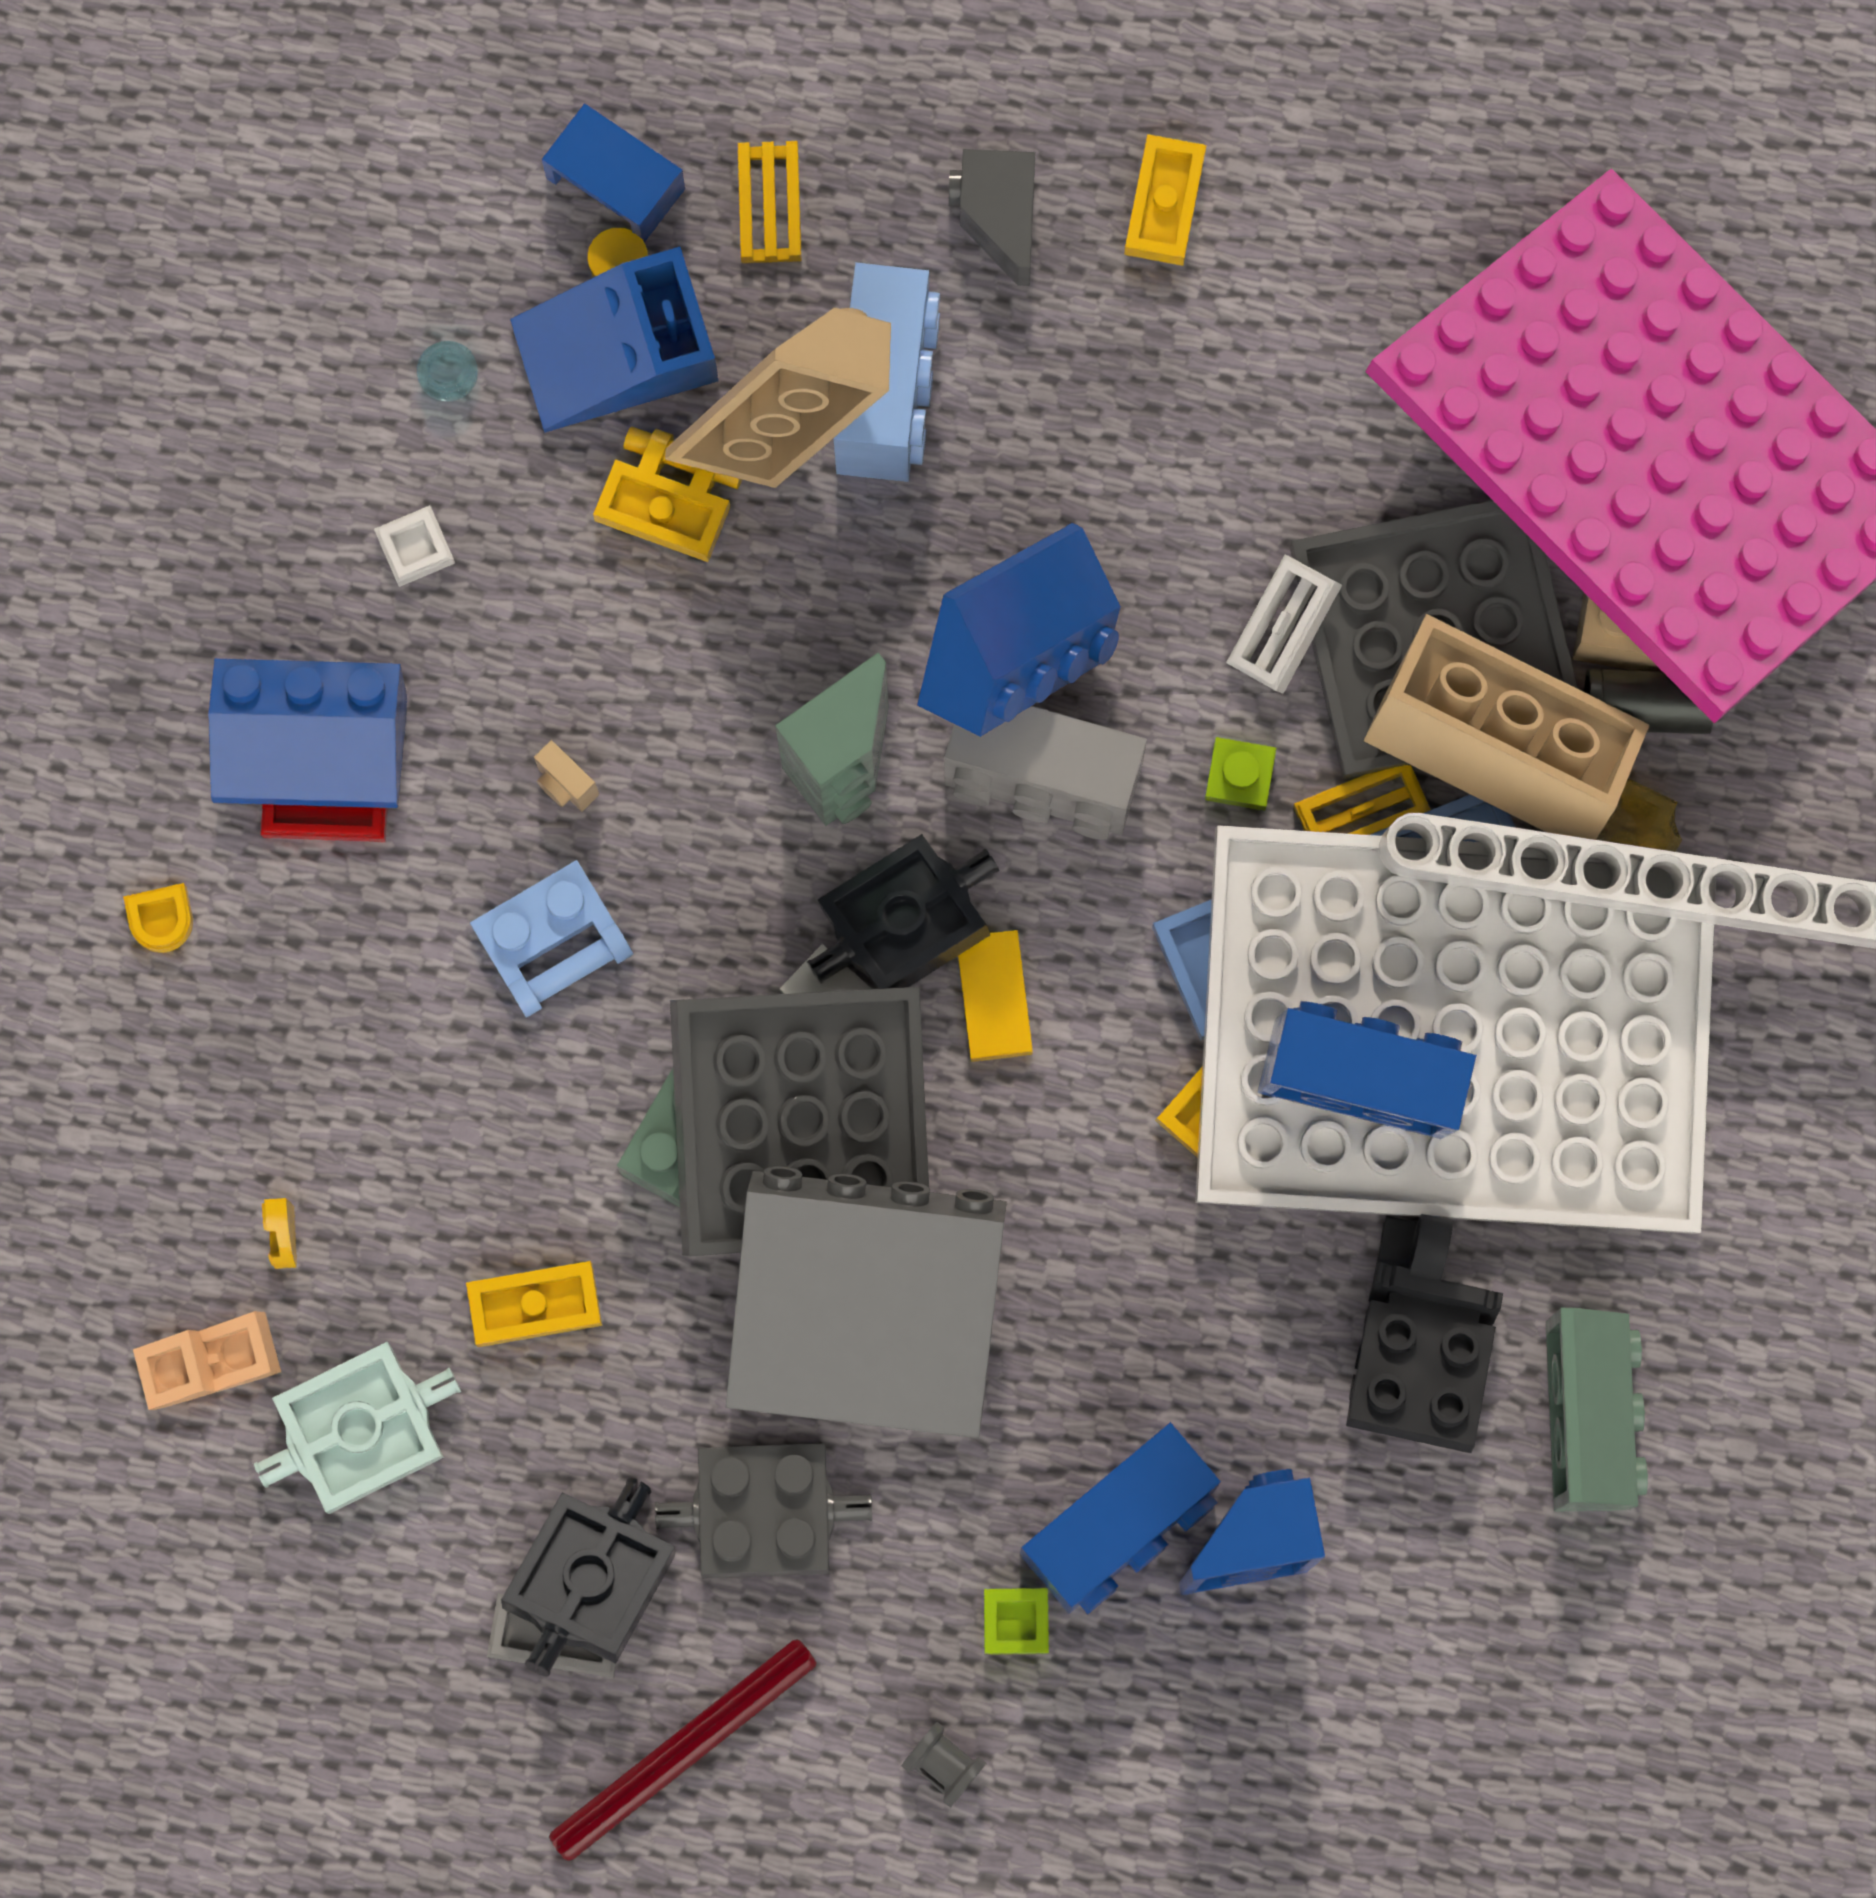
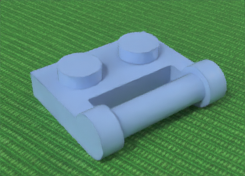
(541, 921)

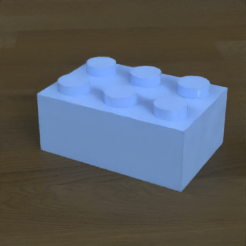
(893, 430)

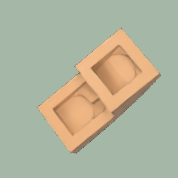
(206, 1360)

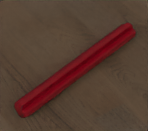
(682, 1750)

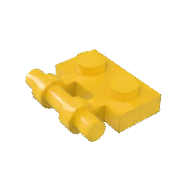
(661, 508)

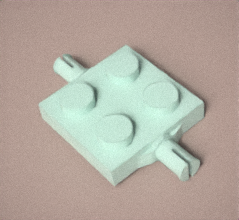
(357, 1428)

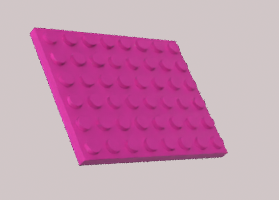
(1651, 440)

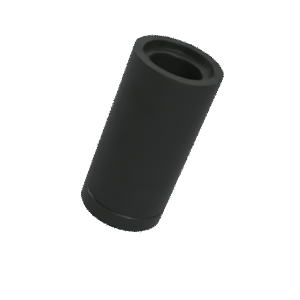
(1648, 697)

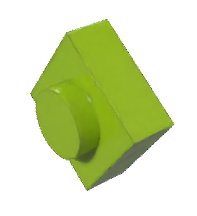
(1240, 773)
(1016, 1621)

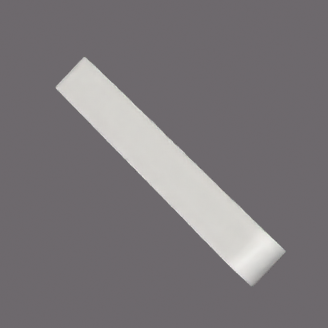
(1628, 886)

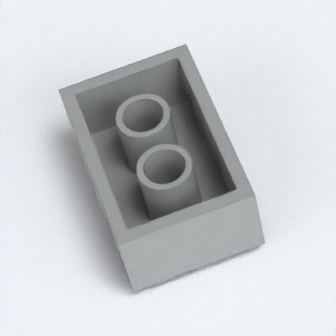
(1049, 768)

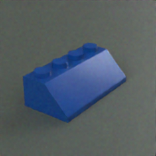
(1020, 633)
(1262, 1536)

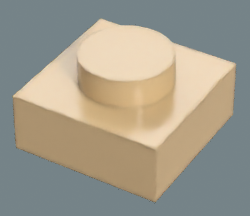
(564, 778)

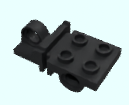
(1422, 1342)

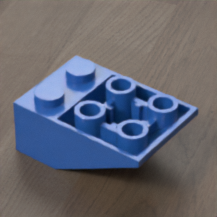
(616, 341)

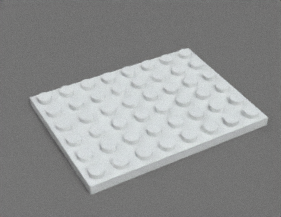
(1576, 1014)

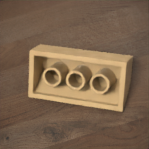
(792, 401)
(1507, 732)

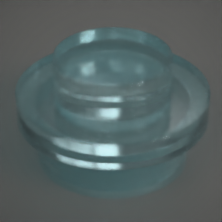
(447, 371)

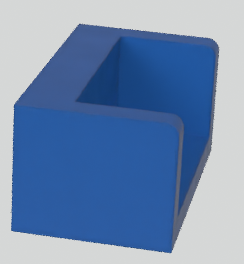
(615, 170)

